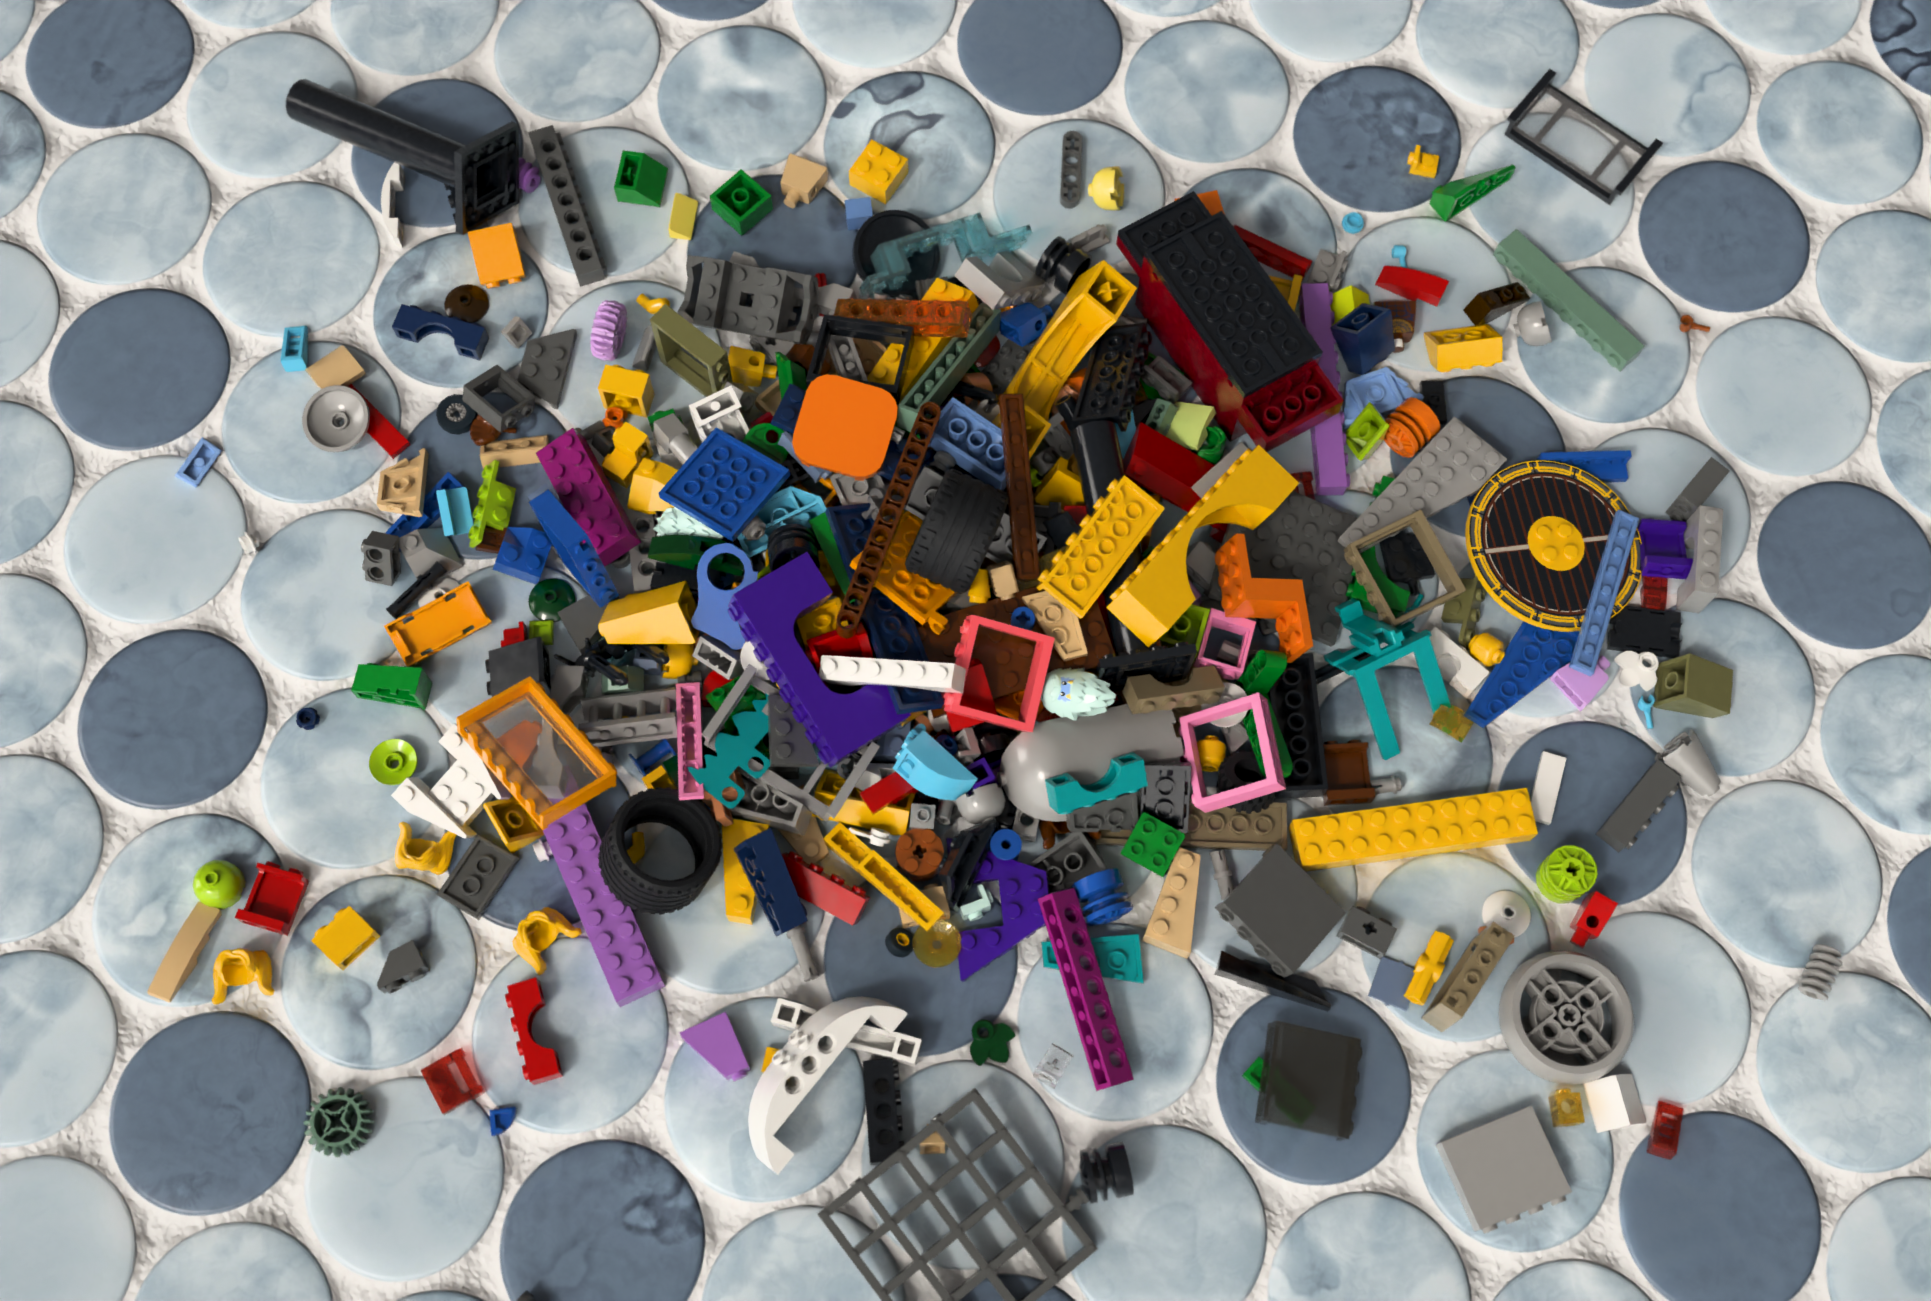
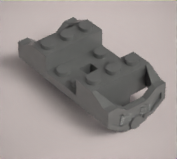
(720, 291)

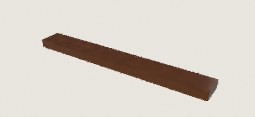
(1019, 487)

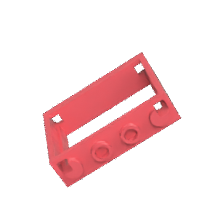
(1034, 683)

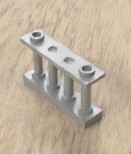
(630, 729)

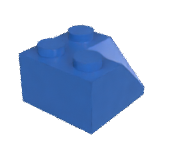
(523, 553)

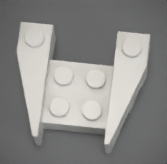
(458, 794)

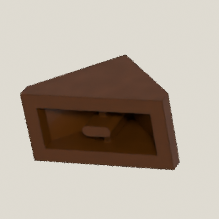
(803, 354)

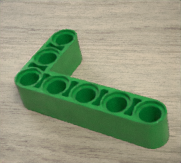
(1259, 678)

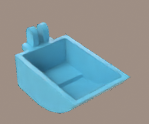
(932, 767)

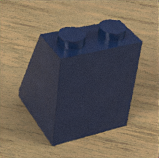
(1364, 337)

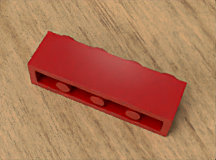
(825, 890)

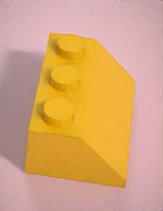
(1463, 347)

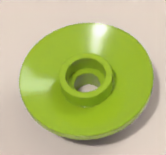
(389, 752)

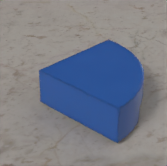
(501, 1120)

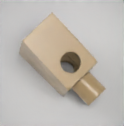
(802, 180)

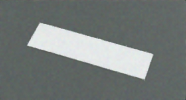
(1218, 470)

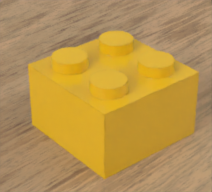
(878, 171)
(626, 390)

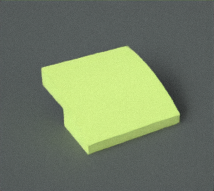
(1190, 424)

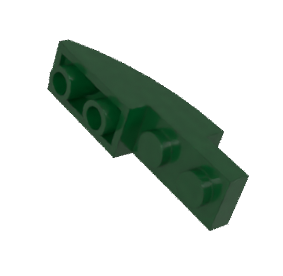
(687, 551)

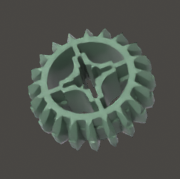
(345, 1114)

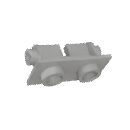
(1090, 239)

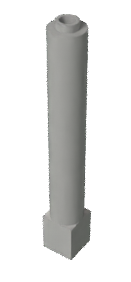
(674, 439)

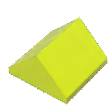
(1346, 301)

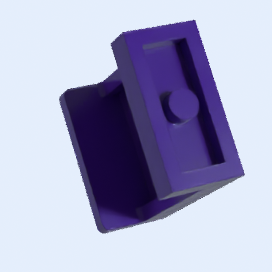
(1663, 549)

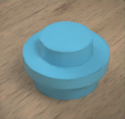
(1352, 223)

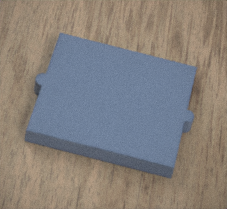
(1391, 983)

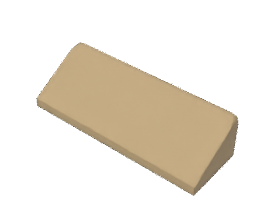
(513, 451)

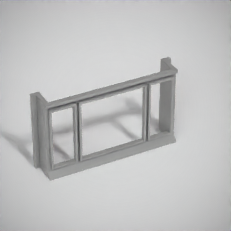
(769, 777)

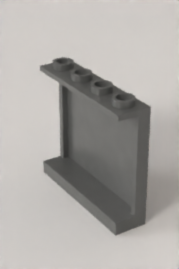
(1280, 911)

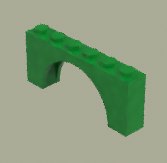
(1394, 595)

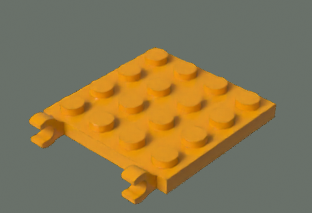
(909, 590)

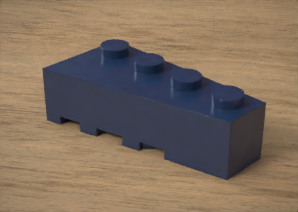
(771, 881)

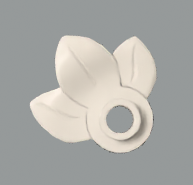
(1635, 672)
(876, 835)

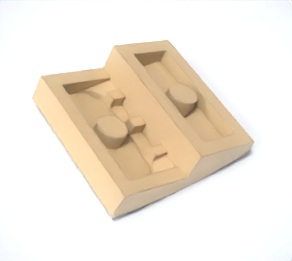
(336, 369)

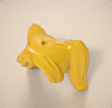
(423, 854)
(538, 933)
(241, 968)

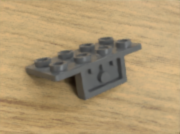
(1006, 364)

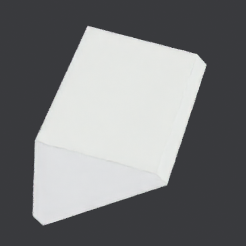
(1614, 1102)

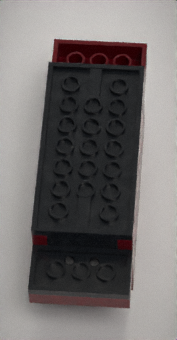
(1227, 324)

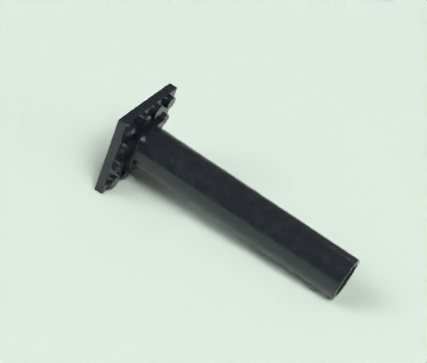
(481, 171)
(1098, 464)

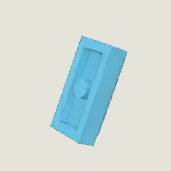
(455, 511)

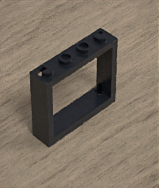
(866, 330)

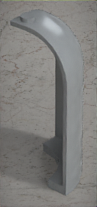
(1083, 751)

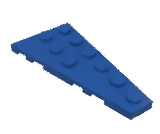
(1528, 662)

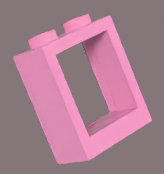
(1235, 625)

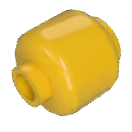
(1486, 649)
(1211, 753)

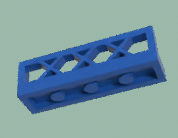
(1604, 465)

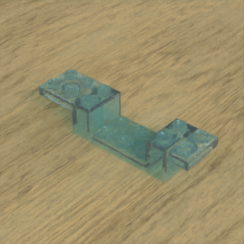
(969, 238)

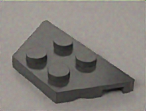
(547, 364)

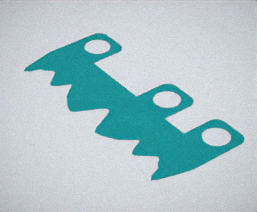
(734, 752)

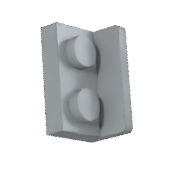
(1327, 269)

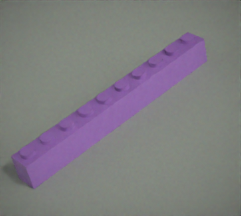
(1327, 436)

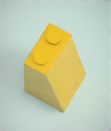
(651, 617)

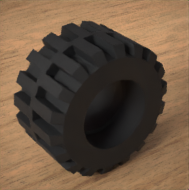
(1243, 767)

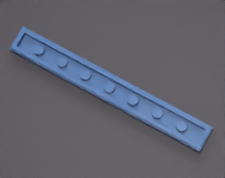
(1604, 593)

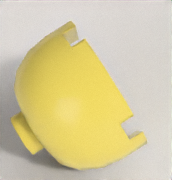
(1107, 189)

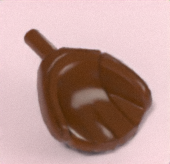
(484, 433)

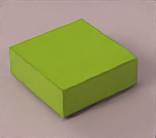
(542, 629)

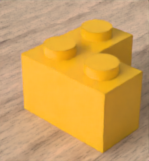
(630, 449)

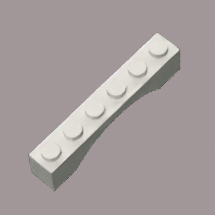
(904, 673)
(868, 1039)

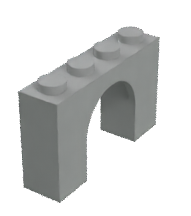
(1002, 283)
(1705, 537)

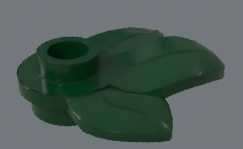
(993, 1044)

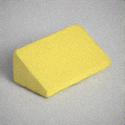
(682, 217)

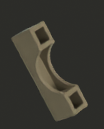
(1147, 694)

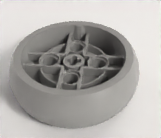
(1596, 1052)

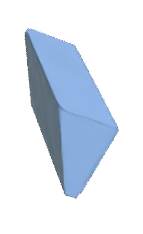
(198, 462)

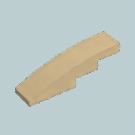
(184, 950)

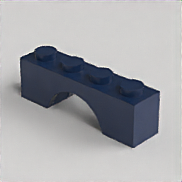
(415, 324)

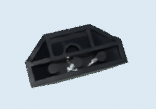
(965, 861)

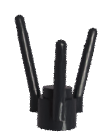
(579, 662)

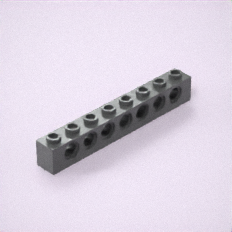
(548, 140)

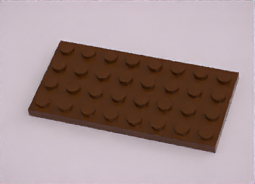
(1007, 656)

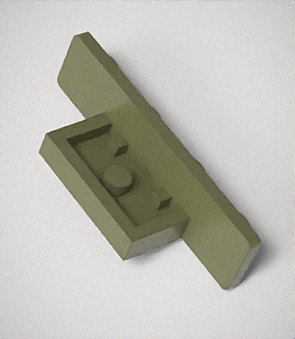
(1465, 609)

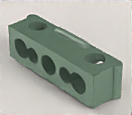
(1161, 421)

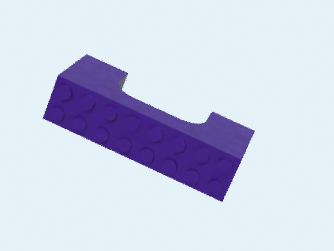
(767, 616)

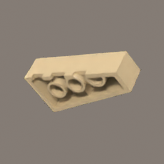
(1175, 908)

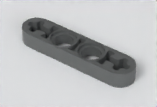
(1071, 169)

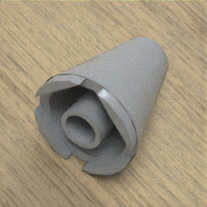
(1689, 760)

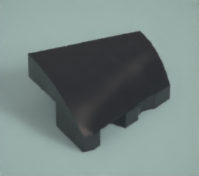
(1061, 527)

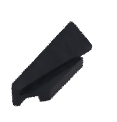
(1266, 980)

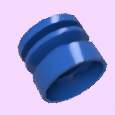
(1104, 902)

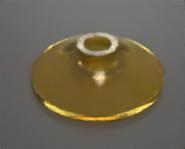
(943, 932)

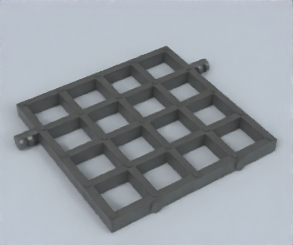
(994, 1201)

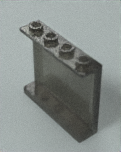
(1309, 1080)

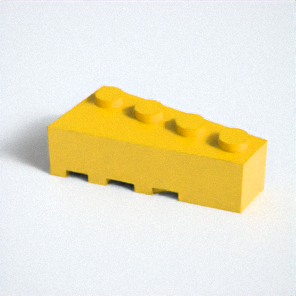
(739, 895)

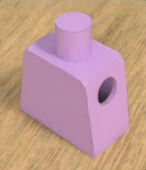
(1580, 687)

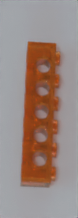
(926, 317)

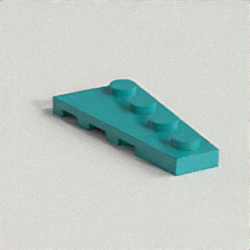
(1116, 955)

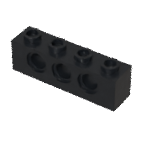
(873, 1072)

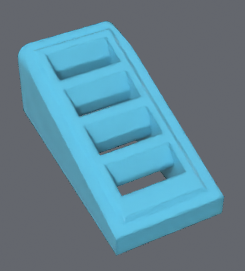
(299, 360)

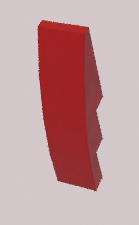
(886, 791)

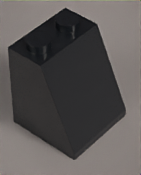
(517, 662)

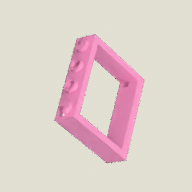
(1268, 745)

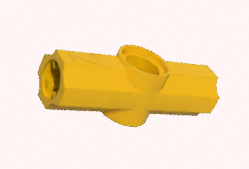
(1428, 968)

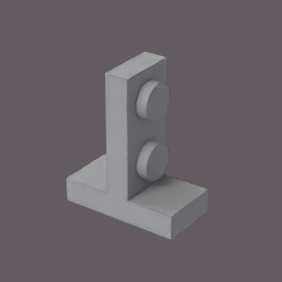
(1058, 437)

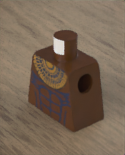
(1403, 321)

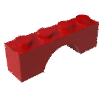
(526, 1000)

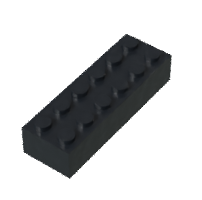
(1298, 716)

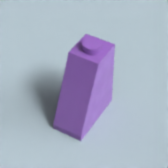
(718, 1046)

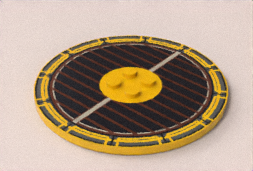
(1540, 541)

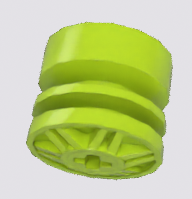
(1563, 886)

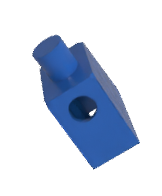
(1024, 323)

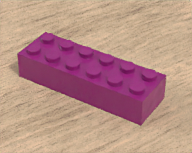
(588, 495)

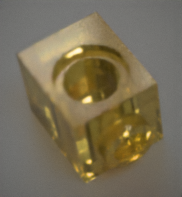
(1563, 1119)

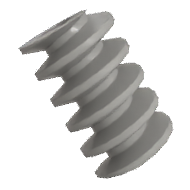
(1819, 972)

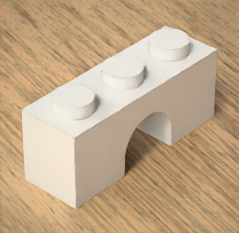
(1468, 670)

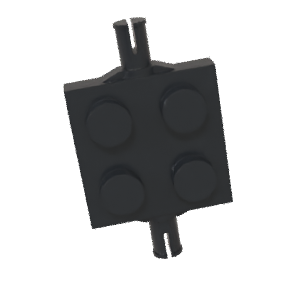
(1406, 560)

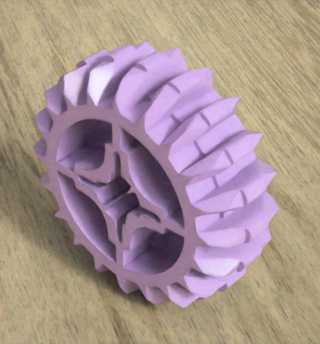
(608, 330)

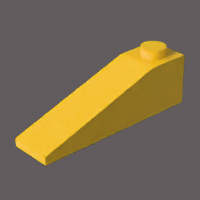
(646, 484)

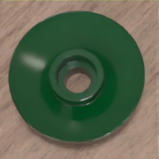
(547, 609)

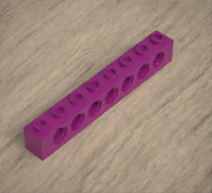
(1085, 989)

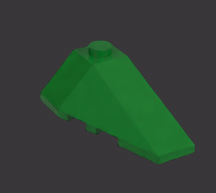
(1464, 192)
(827, 542)

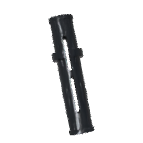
(416, 590)

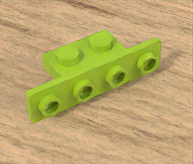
(493, 505)

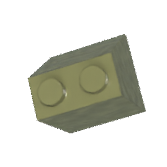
(1693, 686)

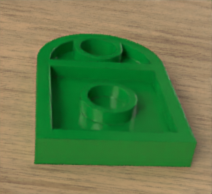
(757, 440)

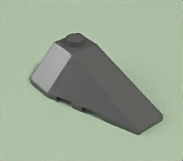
(1070, 861)

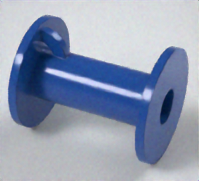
(652, 756)
(1006, 844)

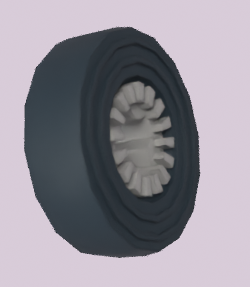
(446, 417)

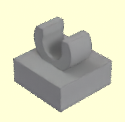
(516, 332)

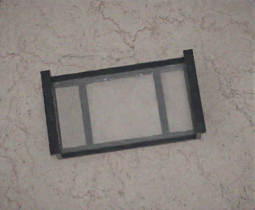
(1577, 141)

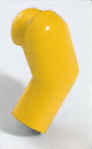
(653, 305)

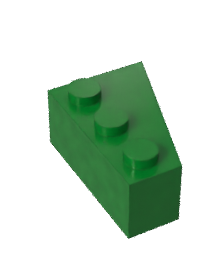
(392, 685)

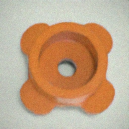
(614, 412)

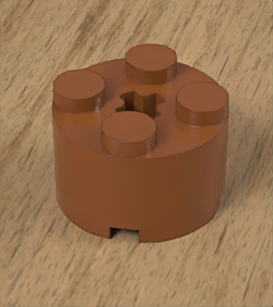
(919, 841)

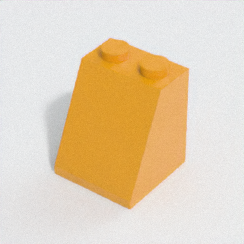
(497, 255)

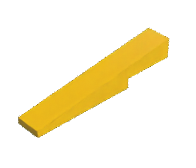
(883, 876)

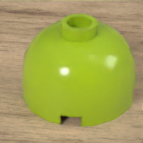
(218, 884)

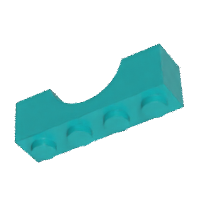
(1124, 776)

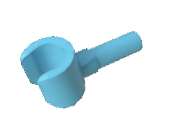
(1399, 251)
(1646, 707)

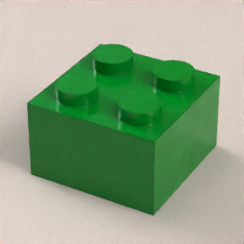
(741, 202)

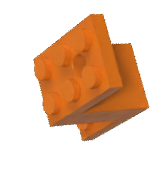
(1263, 598)

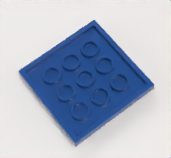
(724, 484)

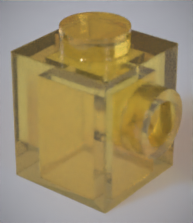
(1451, 722)

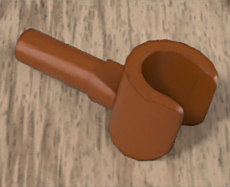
(1690, 325)

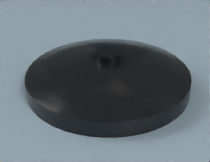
(890, 226)

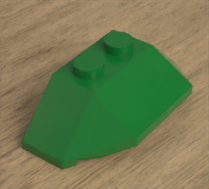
(789, 373)

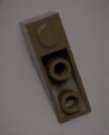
(1495, 302)

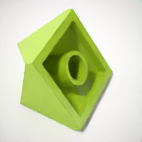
(1366, 432)

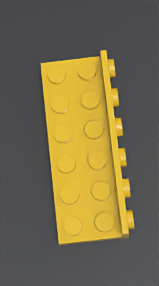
(1100, 546)

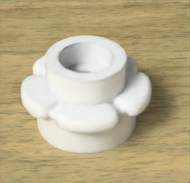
(249, 543)
(542, 850)

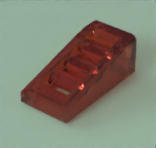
(1661, 1145)

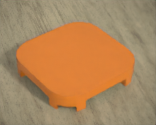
(845, 426)

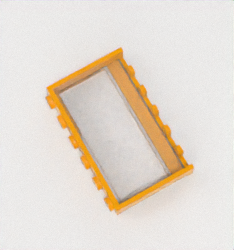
(536, 751)

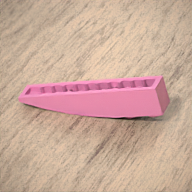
(689, 739)

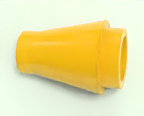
(979, 589)

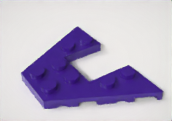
(1021, 913)

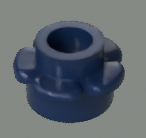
(302, 716)

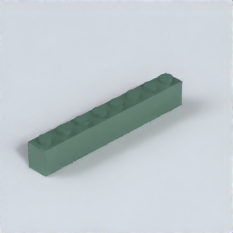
(1568, 300)
(950, 366)

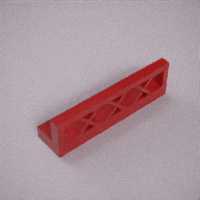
(1274, 255)

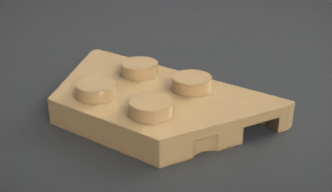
(403, 486)

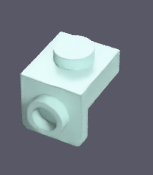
(975, 910)

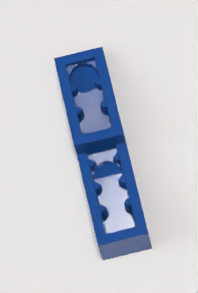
(431, 510)

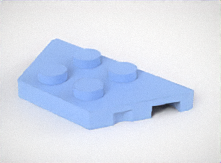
(1379, 388)

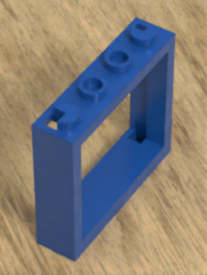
(579, 559)

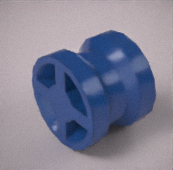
(1022, 622)

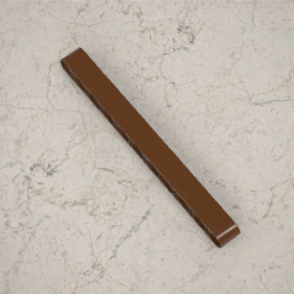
(888, 528)

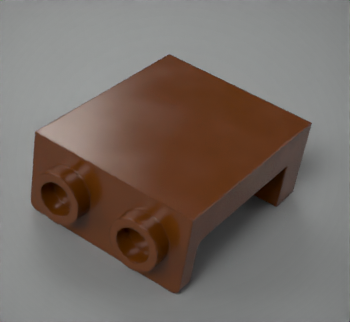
(1347, 773)

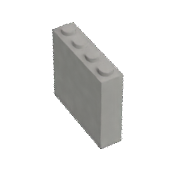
(1504, 1170)

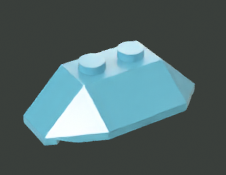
(784, 508)

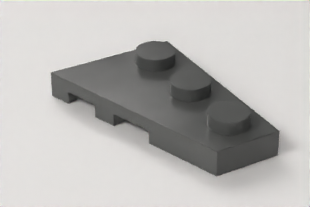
(787, 737)
(1106, 815)

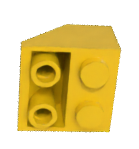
(345, 937)

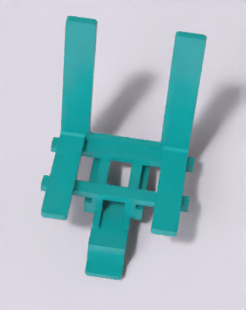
(1401, 641)

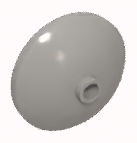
(325, 412)

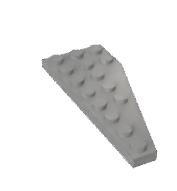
(1441, 475)

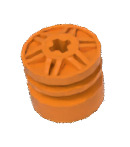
(1411, 427)

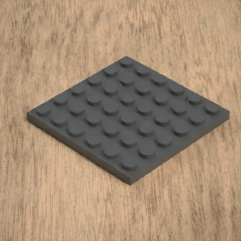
(1302, 545)

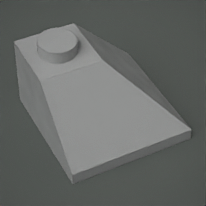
(426, 547)

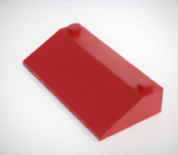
(1167, 470)

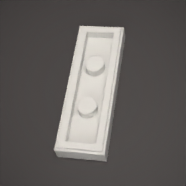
(1546, 786)

